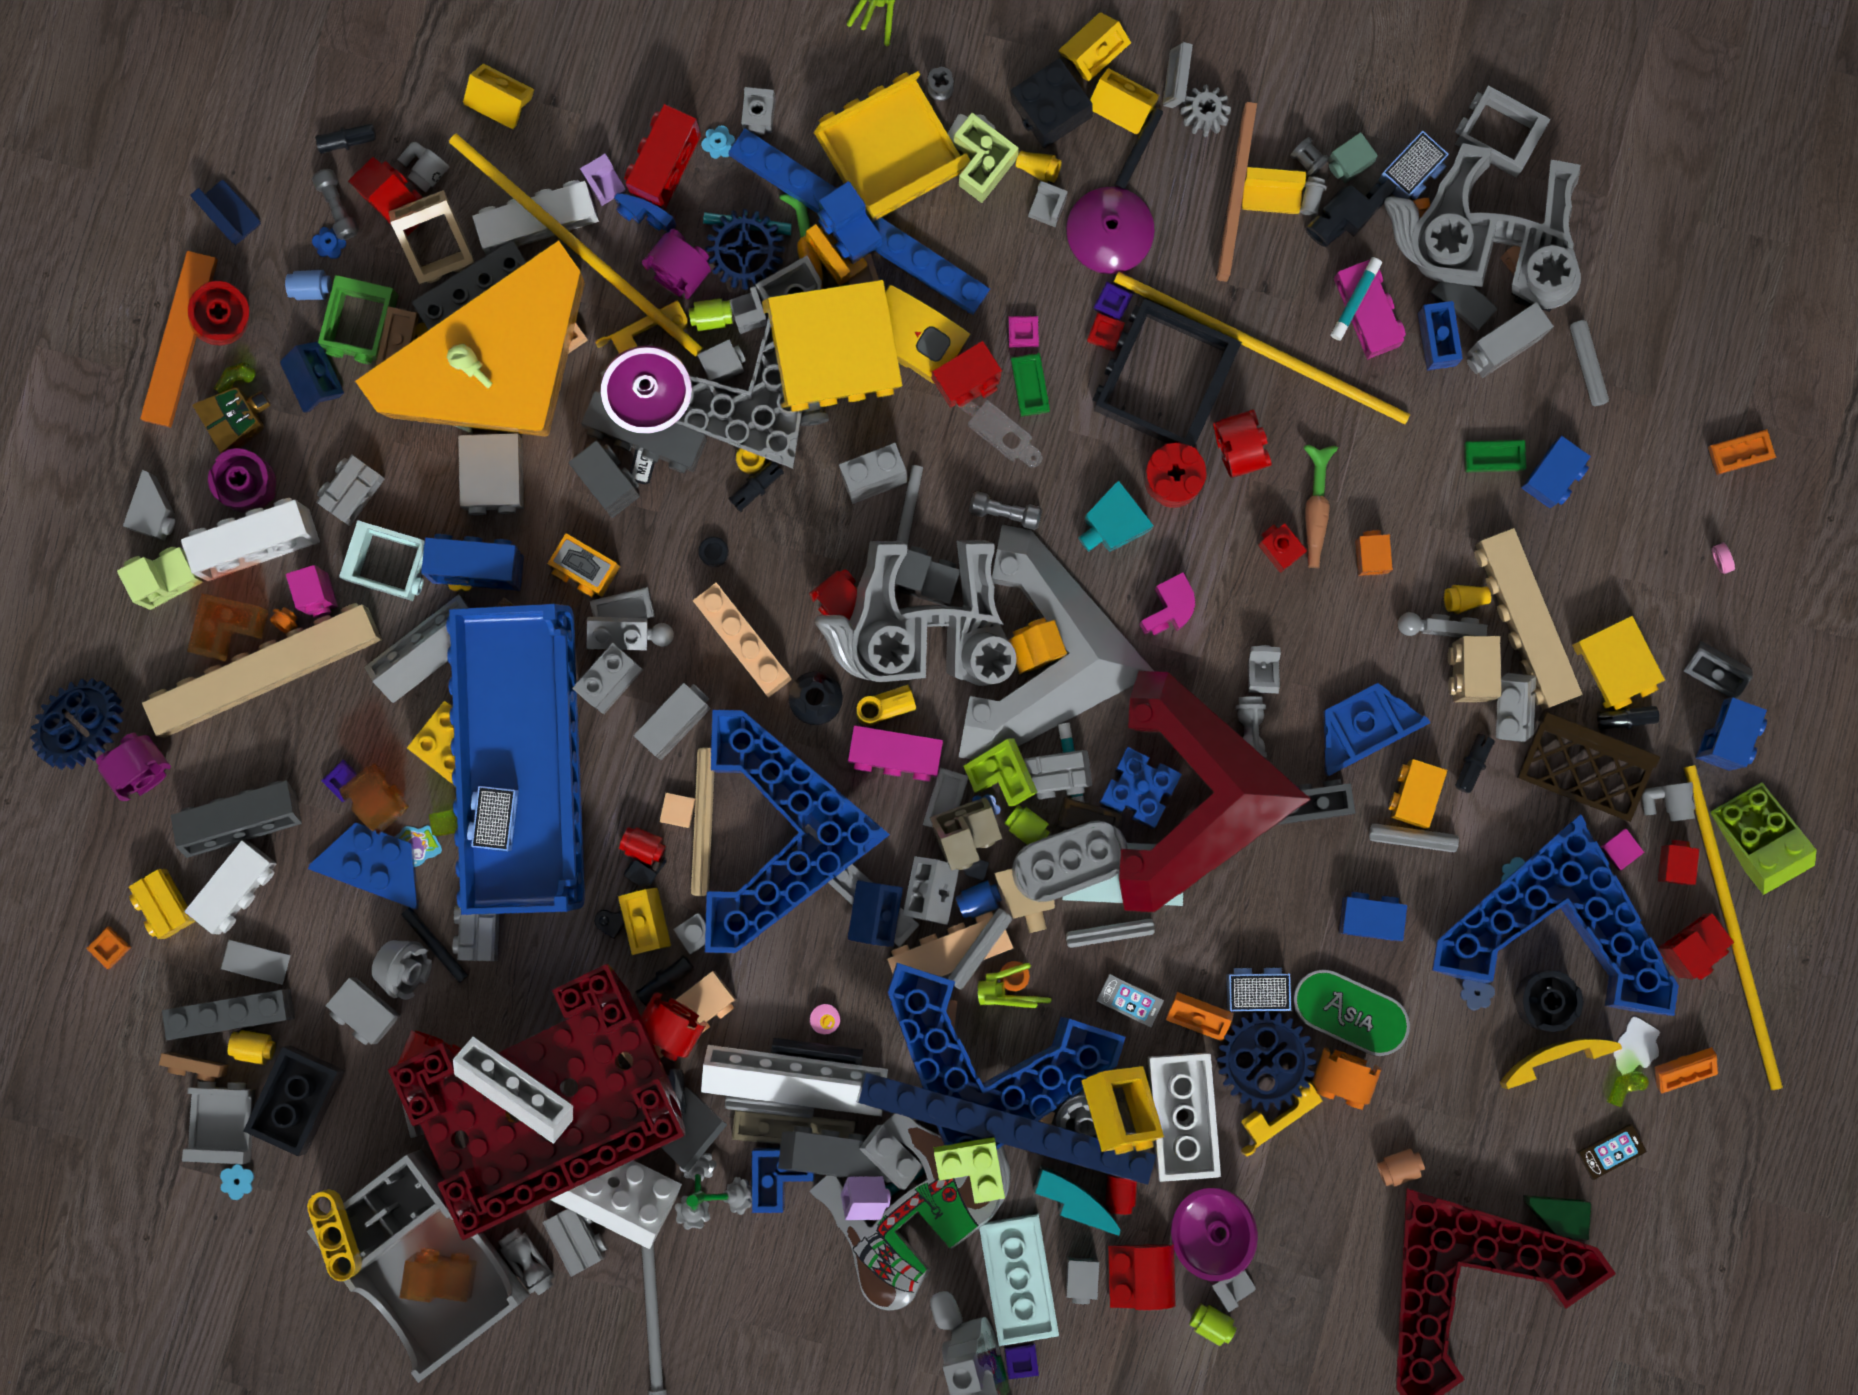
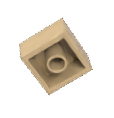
(1475, 669)

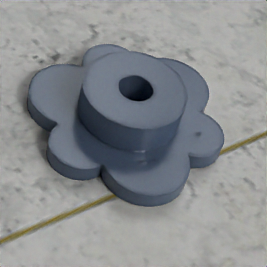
(1484, 991)

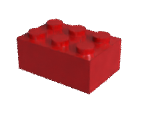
(663, 156)

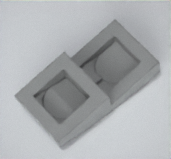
(255, 962)

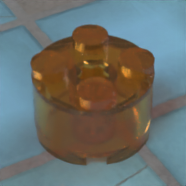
(374, 799)

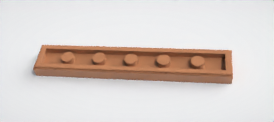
(1236, 191)

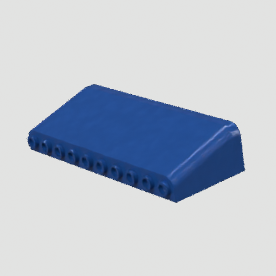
(518, 733)

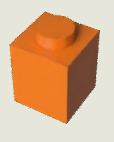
(1373, 553)

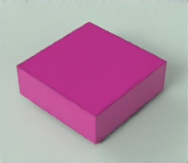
(1023, 331)
(1622, 849)

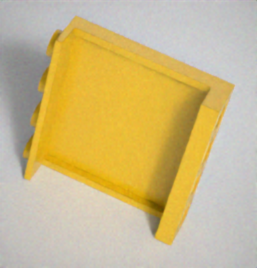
(890, 146)
(834, 344)

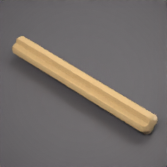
(702, 823)

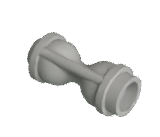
(1251, 716)
(518, 1249)

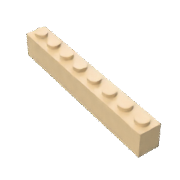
(262, 670)

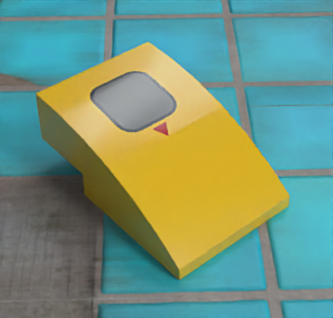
(922, 334)

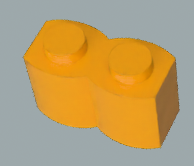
(1037, 645)

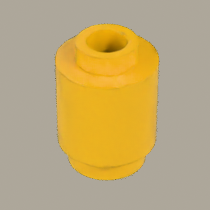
(251, 1047)

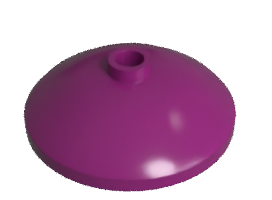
(1105, 248)
(650, 406)
(1198, 1237)

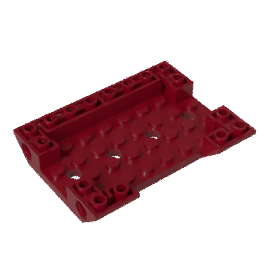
(508, 1163)

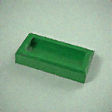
(1030, 385)
(1495, 456)

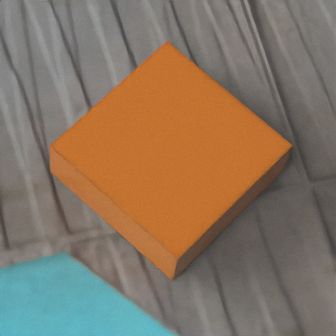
(108, 947)

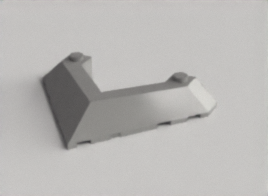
(755, 416)
(1096, 661)

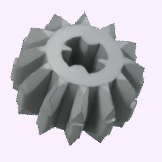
(1213, 118)

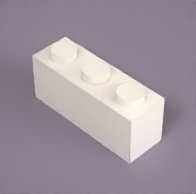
(231, 888)

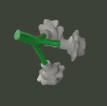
(694, 1208)

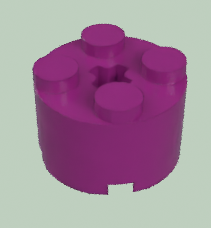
(677, 264)
(228, 473)
(133, 766)

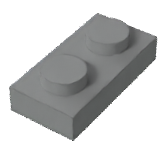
(891, 1157)

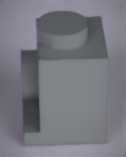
(758, 99)

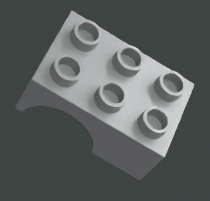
(391, 1223)

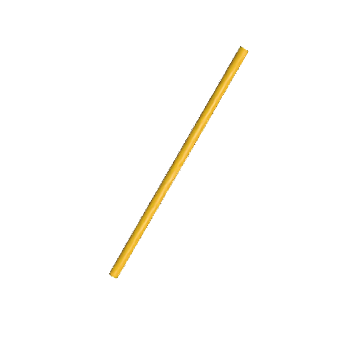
(575, 244)
(1263, 348)
(1734, 930)

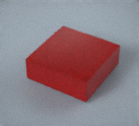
(1105, 332)

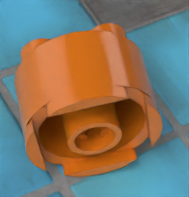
(1345, 1077)

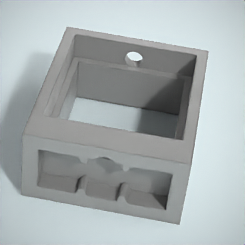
(1514, 110)

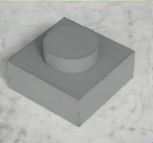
(692, 933)

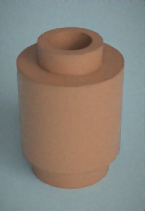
(1401, 1168)

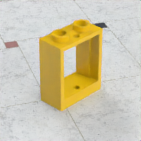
(1106, 1114)

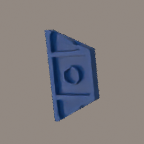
(1365, 726)
(371, 863)

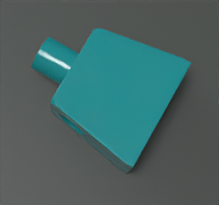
(1114, 521)

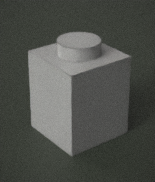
(722, 362)
(1082, 1279)

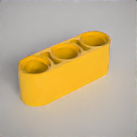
(333, 1251)

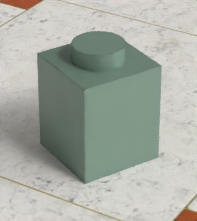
(1352, 158)

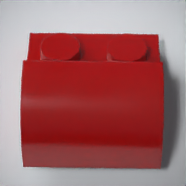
(1142, 1276)

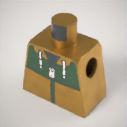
(232, 417)

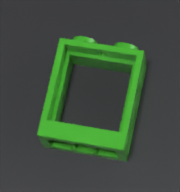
(346, 286)

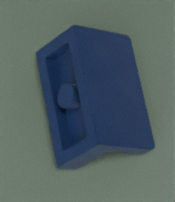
(227, 211)
(311, 375)
(875, 913)

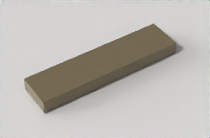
(769, 1127)

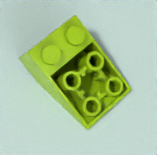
(1764, 838)

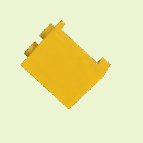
(1620, 663)

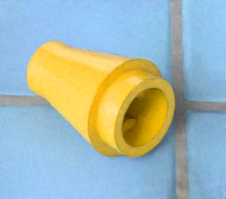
(1042, 166)
(1463, 598)

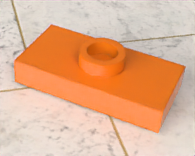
(1741, 452)
(1686, 1070)

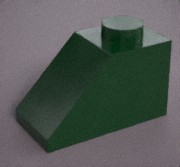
(1562, 1215)

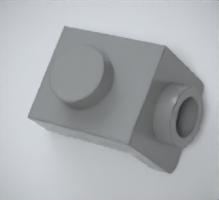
(1264, 669)

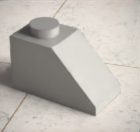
(150, 509)

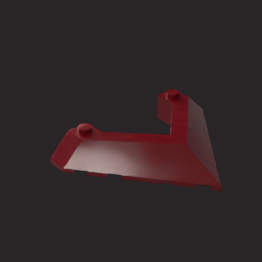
(1245, 803)
(1448, 1236)

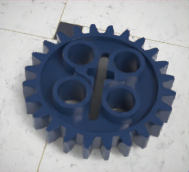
(60, 740)
(1247, 1041)

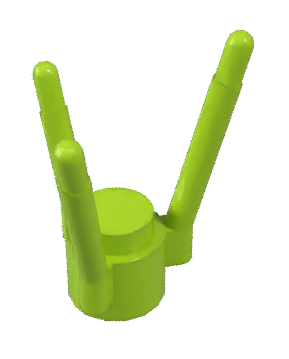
(880, 3)
(992, 992)

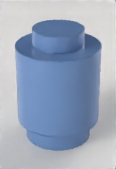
(308, 285)

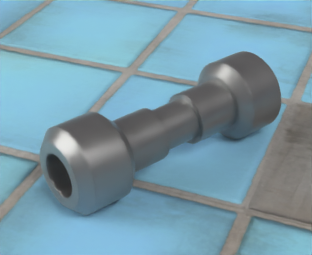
(326, 182)
(982, 505)

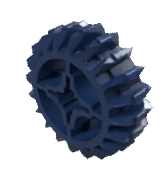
(745, 263)

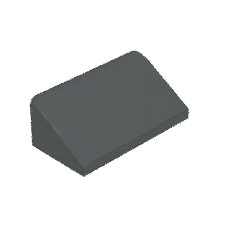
(1718, 670)

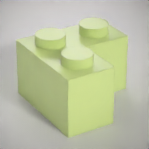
(990, 156)
(158, 580)

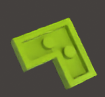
(1003, 766)
(976, 1160)

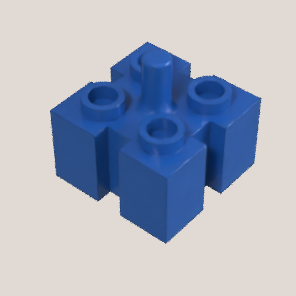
(1140, 788)

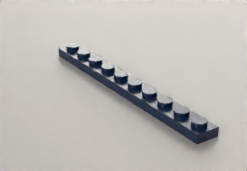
(1004, 1126)

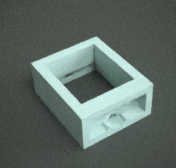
(357, 553)

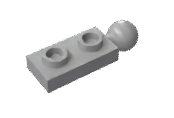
(1438, 624)
(626, 633)

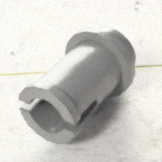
(1312, 196)

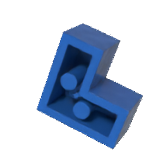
(845, 218)
(1733, 736)
(769, 1181)

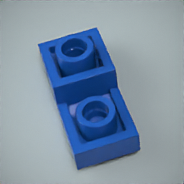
(638, 209)

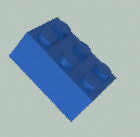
(472, 562)

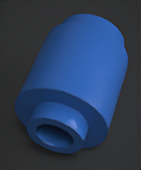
(978, 899)

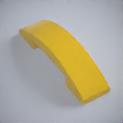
(1523, 1070)

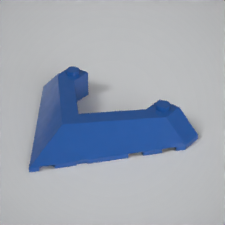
(803, 799)
(1574, 877)
(1026, 1089)

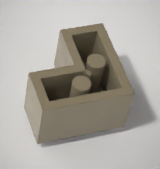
(964, 830)

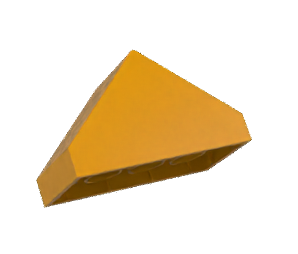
(517, 333)

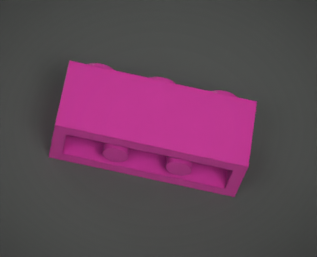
(1374, 318)
(895, 753)

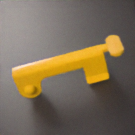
(624, 339)
(1262, 1131)

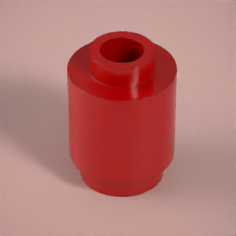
(642, 845)
(1120, 1195)

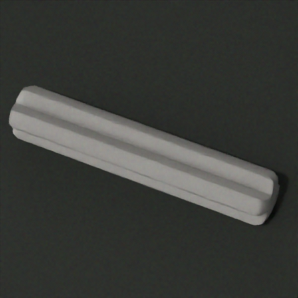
(1589, 363)
(1414, 837)
(1110, 933)
(980, 948)
(767, 1107)

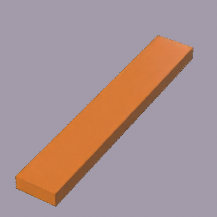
(176, 343)

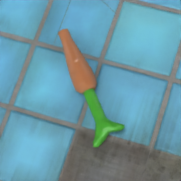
(1317, 505)

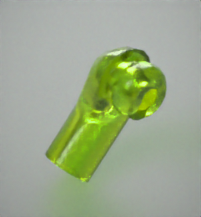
(232, 374)
(1627, 1083)

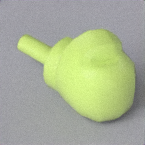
(464, 358)

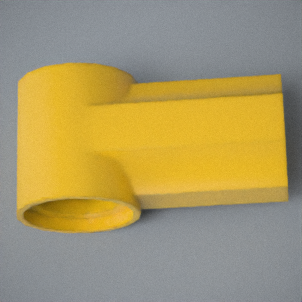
(888, 704)

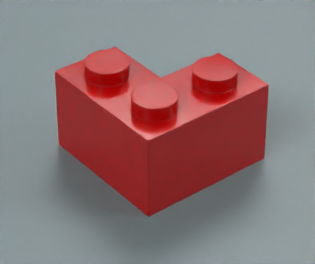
(384, 188)
(968, 376)
(1696, 948)

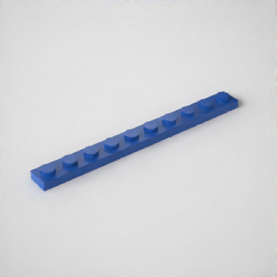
(896, 244)

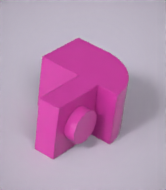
(1178, 605)

